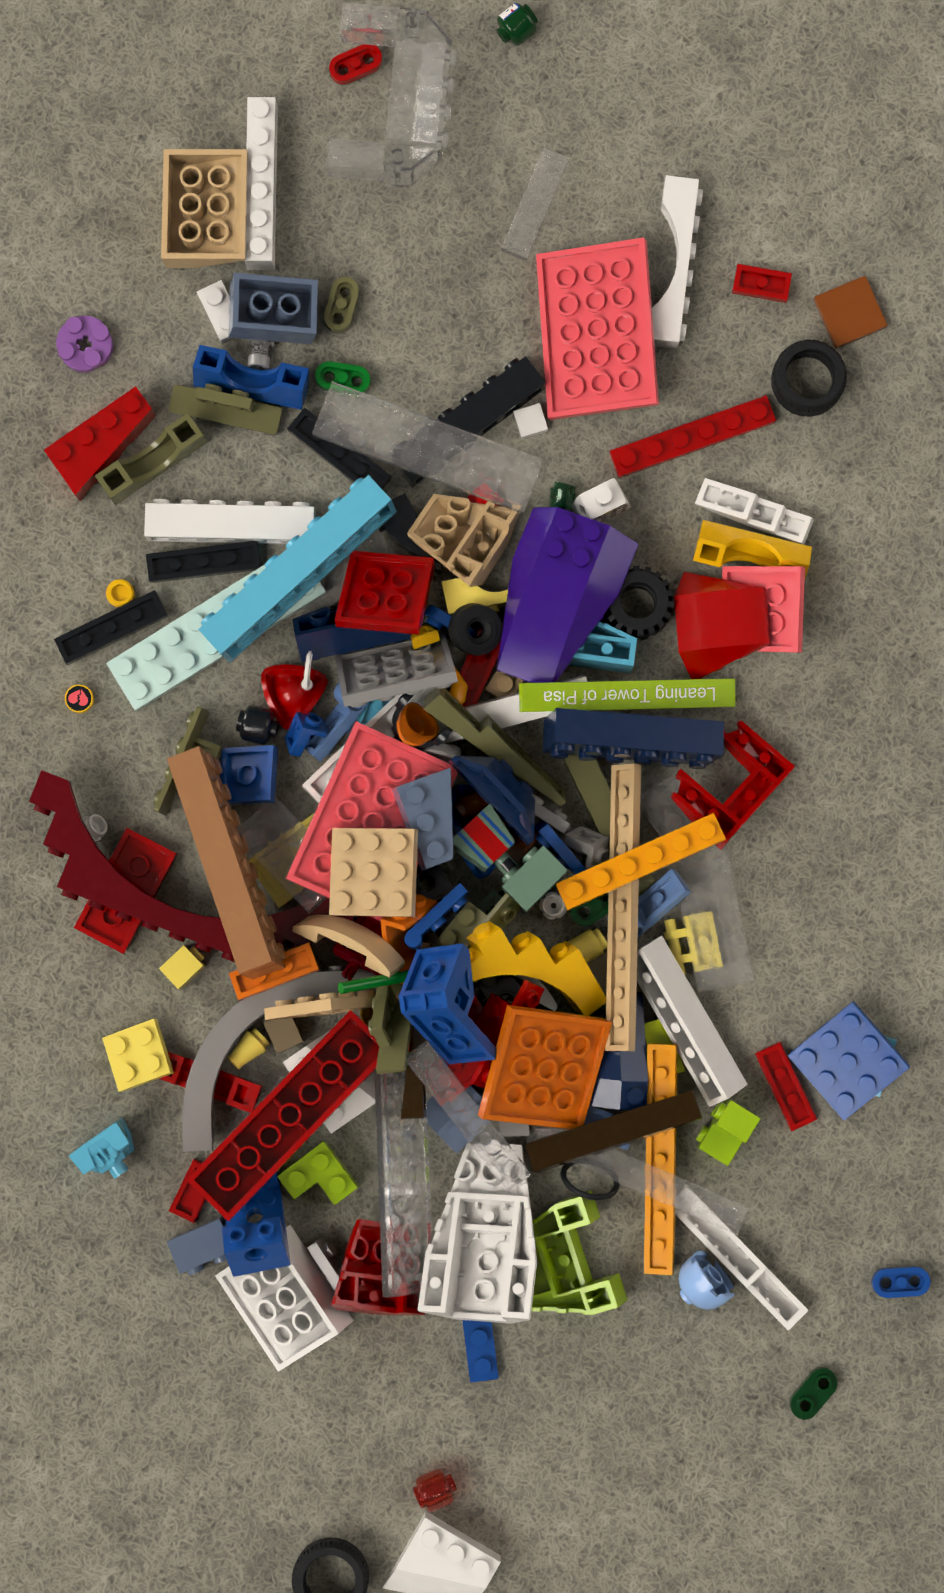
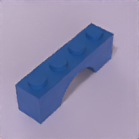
(280, 386)

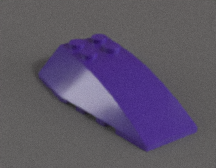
(559, 590)

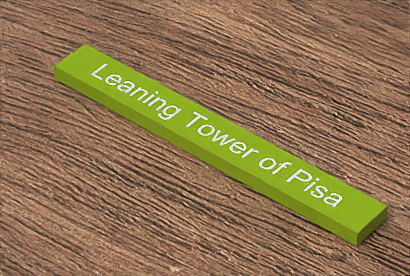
(627, 694)

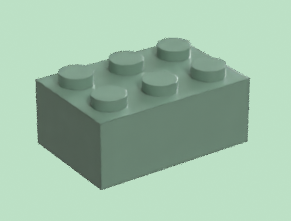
(534, 878)

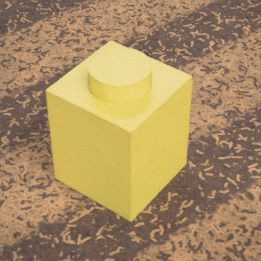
(183, 966)

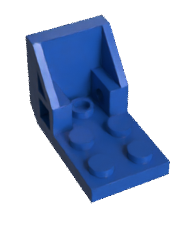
(438, 1001)

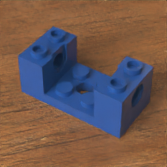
(259, 1244)

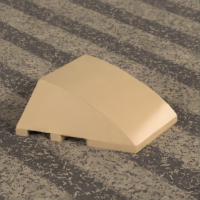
(464, 535)

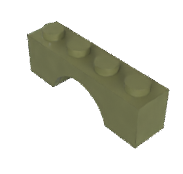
(168, 449)

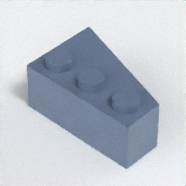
(428, 808)

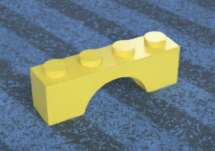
(459, 593)

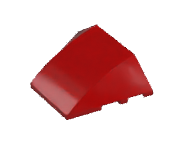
(718, 622)
(361, 1277)

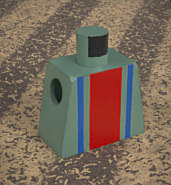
(486, 842)

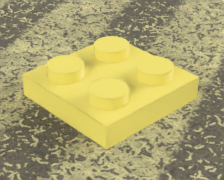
(138, 1055)

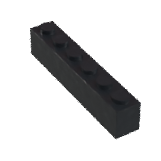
(492, 403)

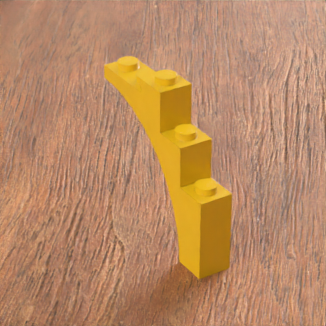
(527, 956)

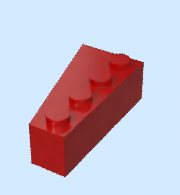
(99, 441)

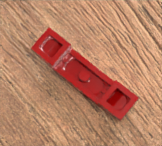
(229, 1087)

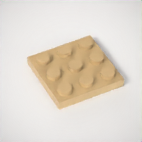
(373, 872)
(321, 1005)

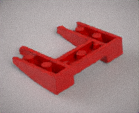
(766, 772)

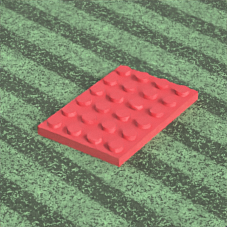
(597, 329)
(359, 797)

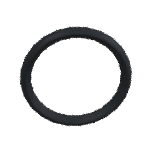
(584, 1194)

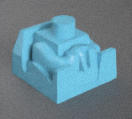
(105, 1150)

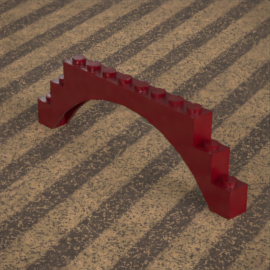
(96, 879)

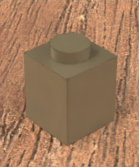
(283, 1033)

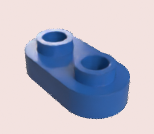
(439, 618)
(899, 1282)

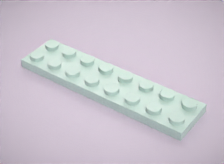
(179, 650)

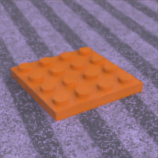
(544, 1068)

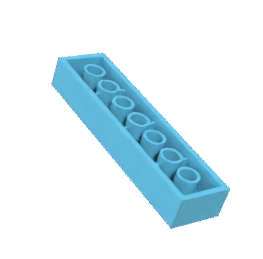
(298, 568)

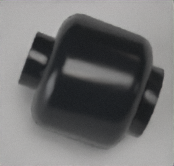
(257, 725)

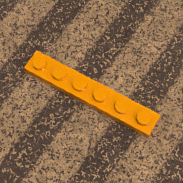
(640, 861)

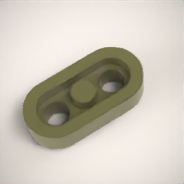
(341, 305)

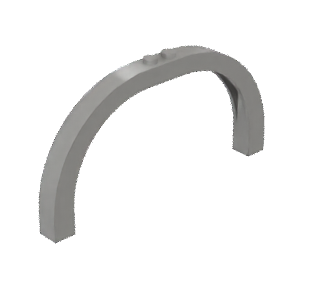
(204, 1073)

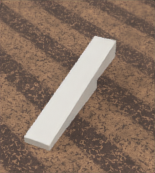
(503, 711)
(747, 1269)

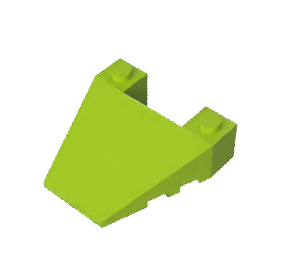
(562, 1270)

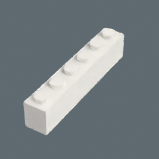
(261, 182)
(224, 522)
(687, 1023)

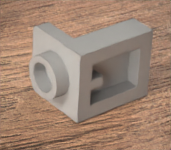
(590, 843)

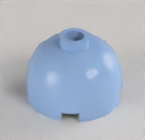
(704, 1284)

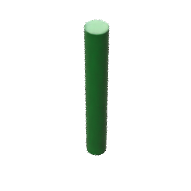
(371, 982)

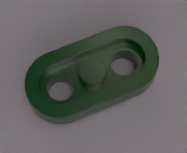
(597, 908)
(813, 1393)

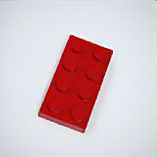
(144, 865)

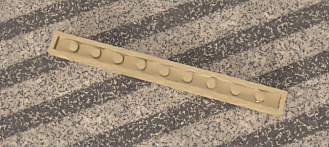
(623, 911)

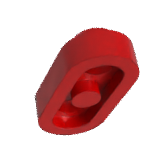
(354, 62)

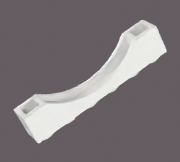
(678, 207)

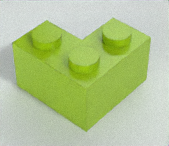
(726, 1131)
(319, 1166)

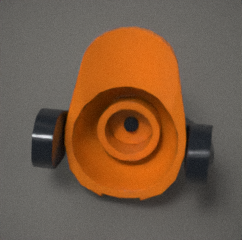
(416, 726)

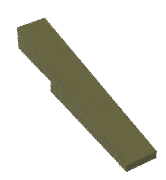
(492, 740)

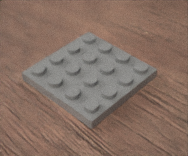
(394, 671)

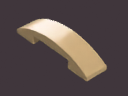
(380, 955)

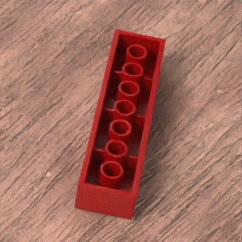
(287, 1117)

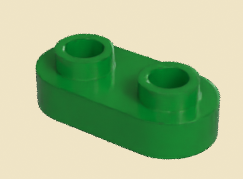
(343, 375)

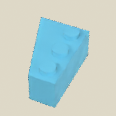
(607, 650)

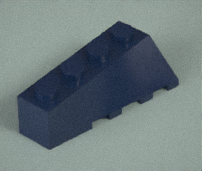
(319, 634)

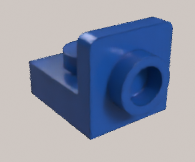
(300, 732)

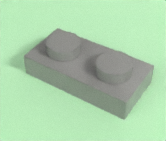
(326, 1257)

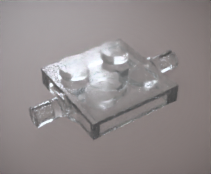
(659, 806)

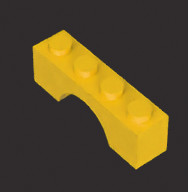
(724, 543)

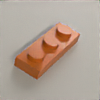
(298, 963)

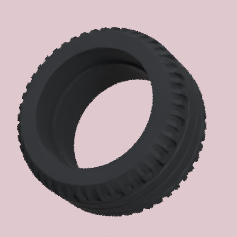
(811, 349)
(335, 1547)

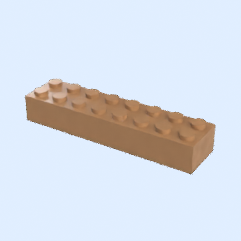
(226, 863)

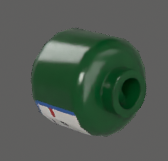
(516, 24)

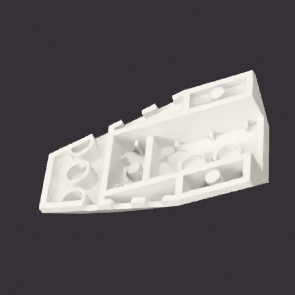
(481, 1249)

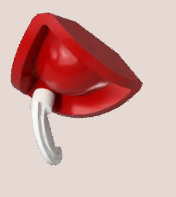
(292, 689)

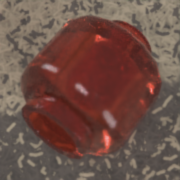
(434, 1490)

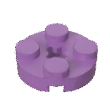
(77, 329)

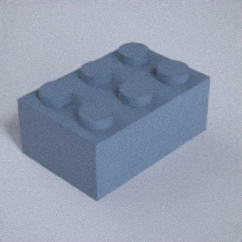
(273, 308)

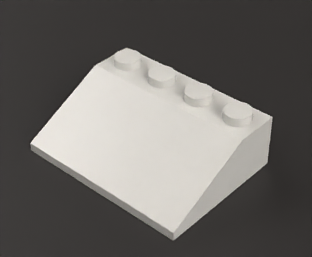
(287, 1305)

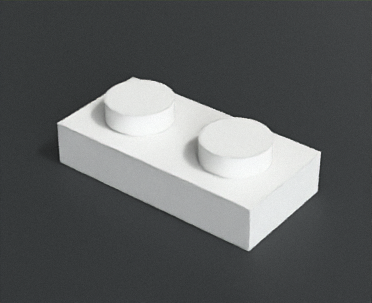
(216, 304)

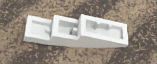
(753, 511)

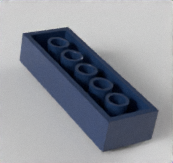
(632, 738)

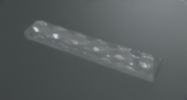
(464, 1113)

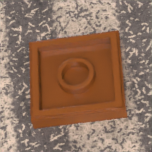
(850, 312)

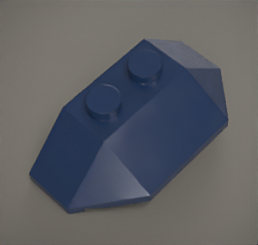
(501, 790)

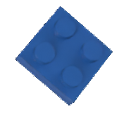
(250, 773)

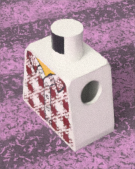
(602, 501)

